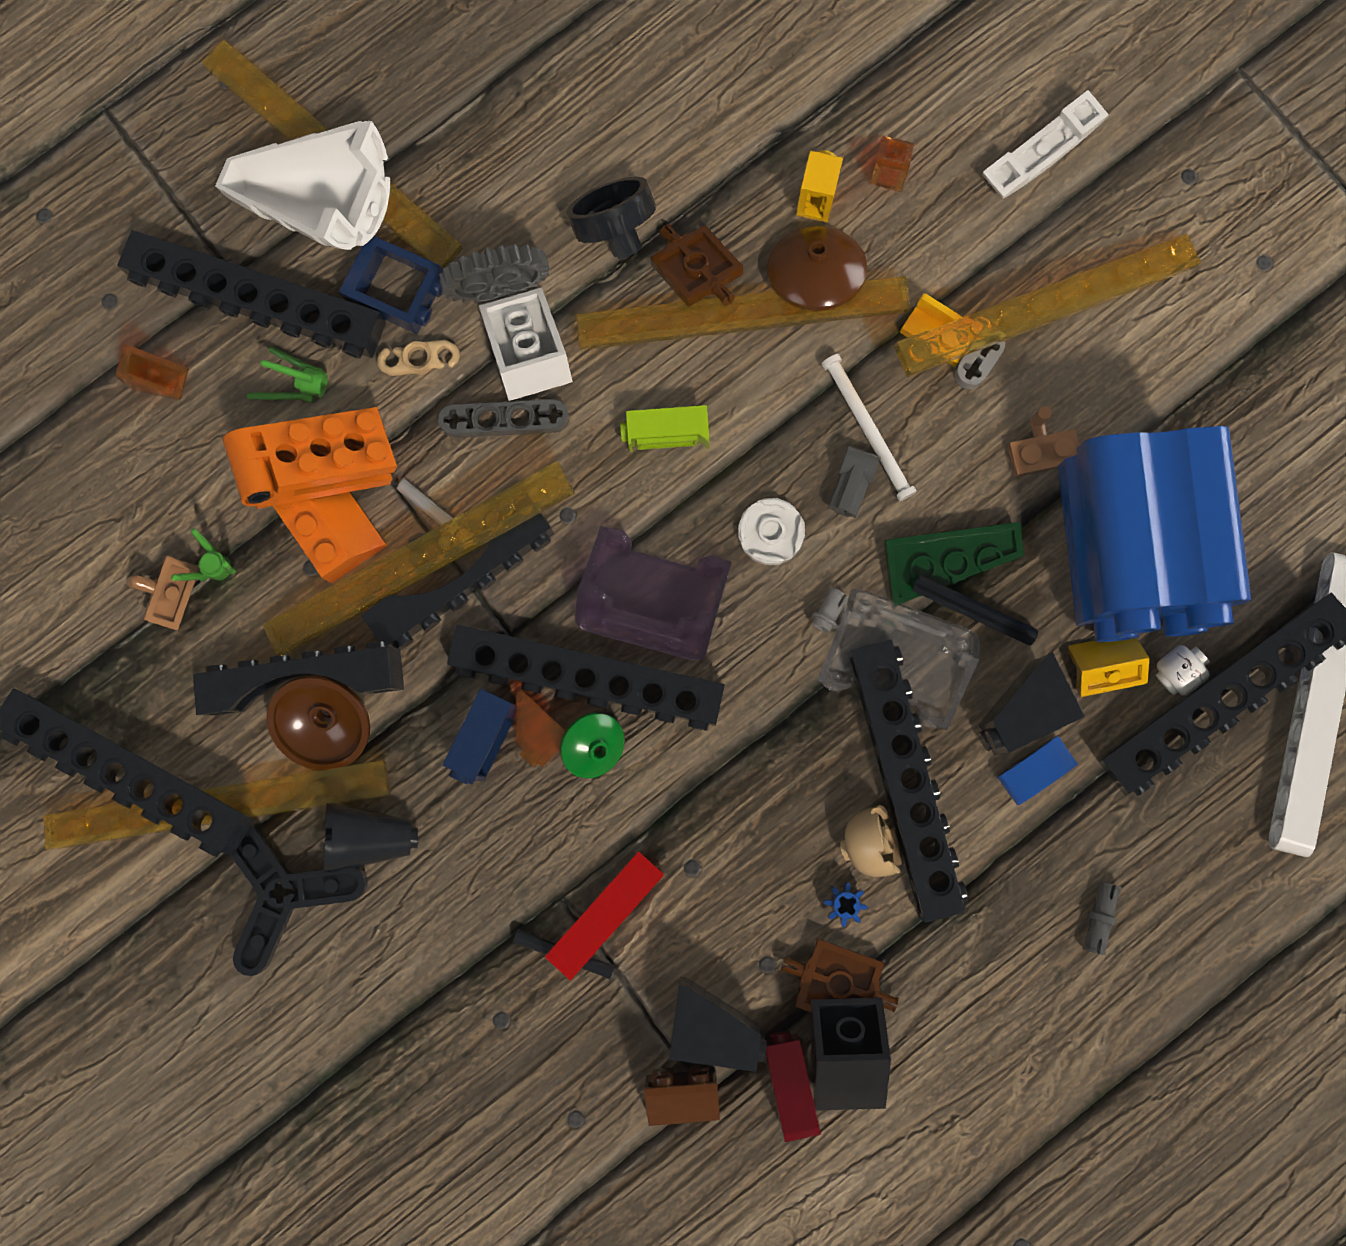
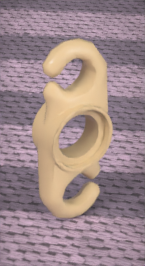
(432, 349)

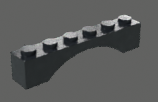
(401, 617)
(235, 689)

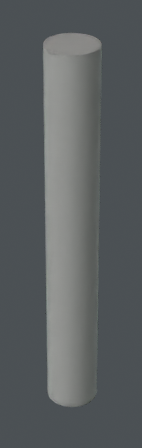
(423, 503)

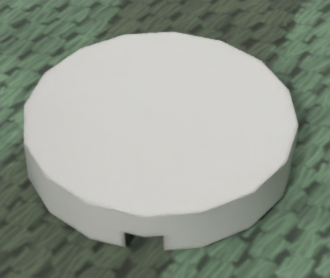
(771, 531)

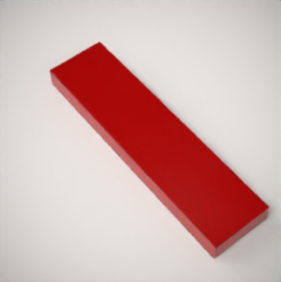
(604, 916)

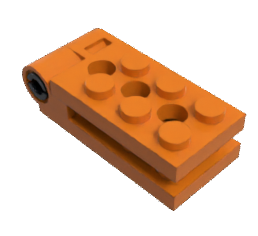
(310, 457)

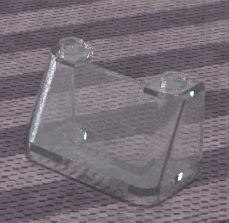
(934, 652)

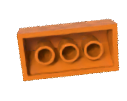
(332, 533)

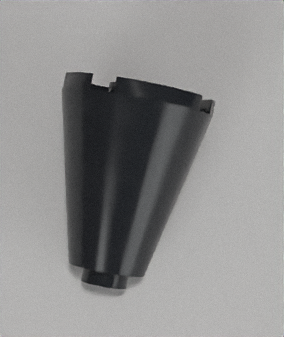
(364, 837)

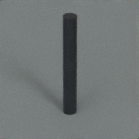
(544, 946)

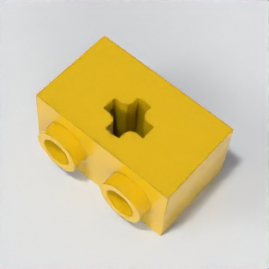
(819, 185)

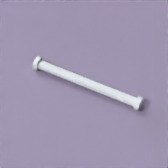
(868, 427)

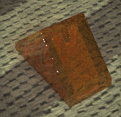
(892, 163)
(151, 373)

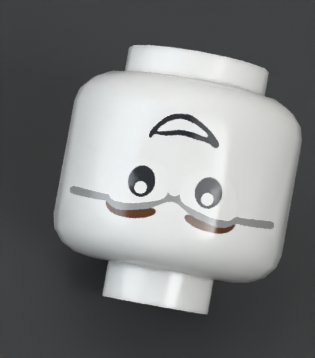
(1183, 670)

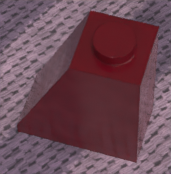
(791, 1087)

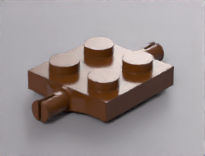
(696, 265)
(837, 974)

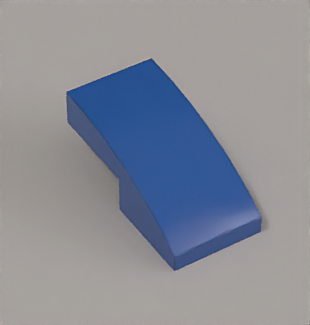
(1037, 770)

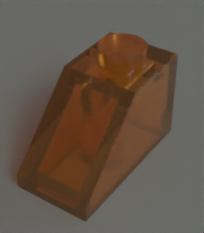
(536, 732)

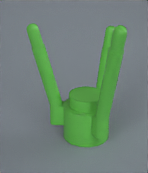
(308, 379)
(211, 564)

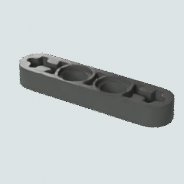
(503, 423)

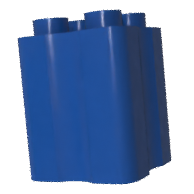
(1154, 533)

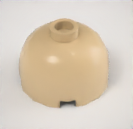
(871, 843)

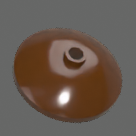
(815, 279)
(308, 734)

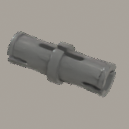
(1102, 918)

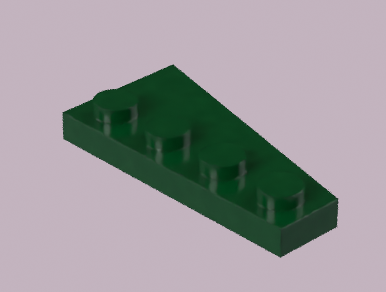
(949, 556)

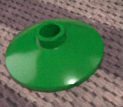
(584, 737)

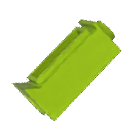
(666, 428)

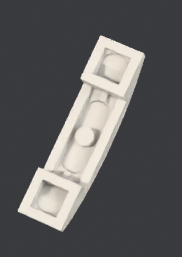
(1046, 146)

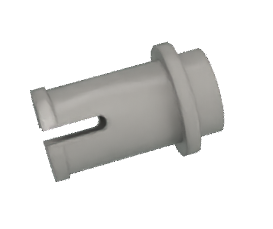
(829, 611)

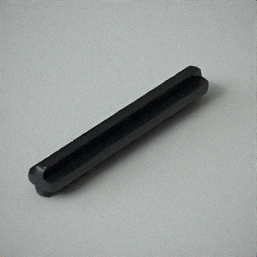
(974, 610)

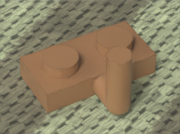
(1043, 451)
(167, 596)

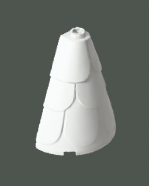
(316, 184)

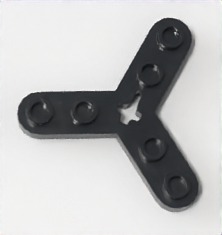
(269, 915)

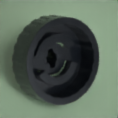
(613, 214)

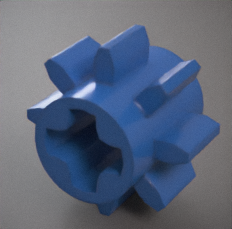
(835, 904)

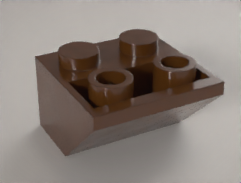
(681, 1096)

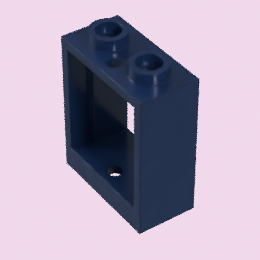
(365, 269)
(480, 738)

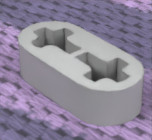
(986, 364)

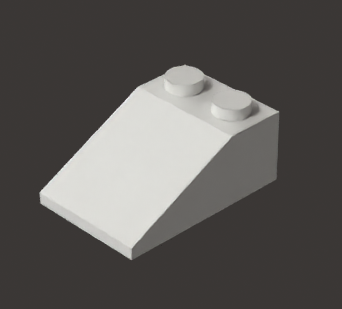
(526, 344)

